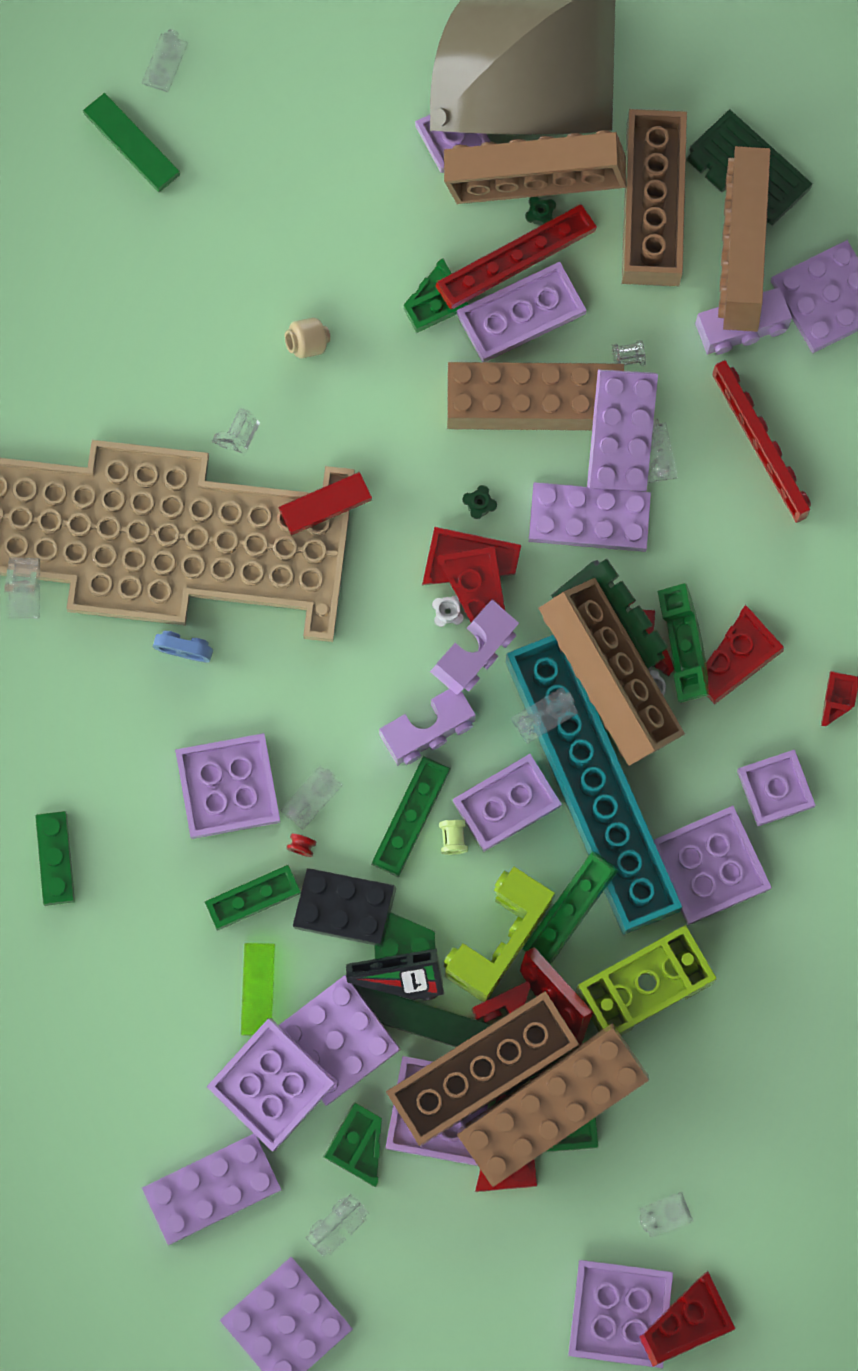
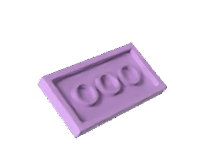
(521, 312)
(622, 430)
(589, 517)
(211, 1189)

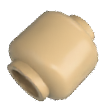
(307, 338)

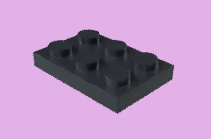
(344, 907)

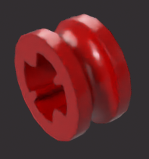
(301, 845)

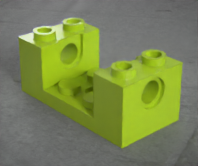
(526, 900)
(678, 973)

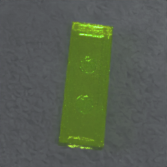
(257, 986)

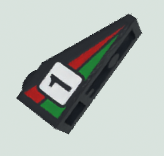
(404, 975)

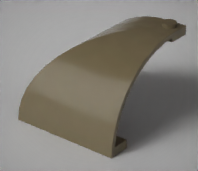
(525, 68)

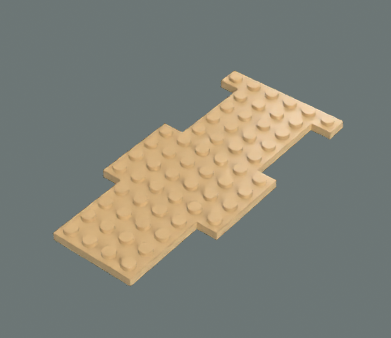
(151, 533)

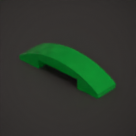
(685, 642)

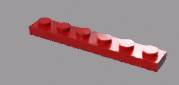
(515, 256)
(756, 431)

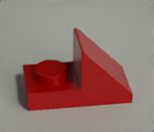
(509, 1000)

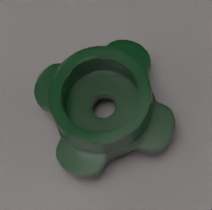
(534, 216)
(477, 510)

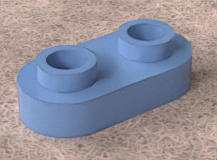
(172, 644)

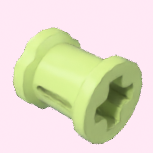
(453, 837)

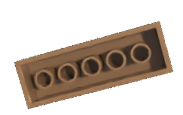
(535, 167)
(654, 197)
(744, 239)
(522, 395)
(611, 671)
(482, 1069)
(552, 1105)

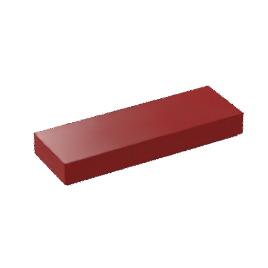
(325, 503)

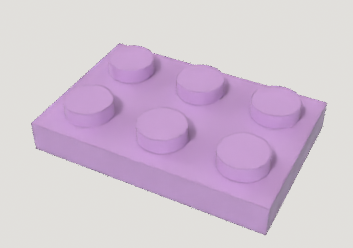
(507, 802)

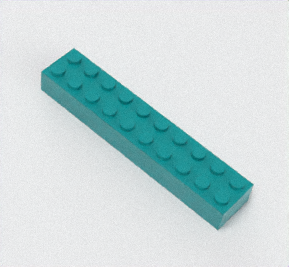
(596, 789)

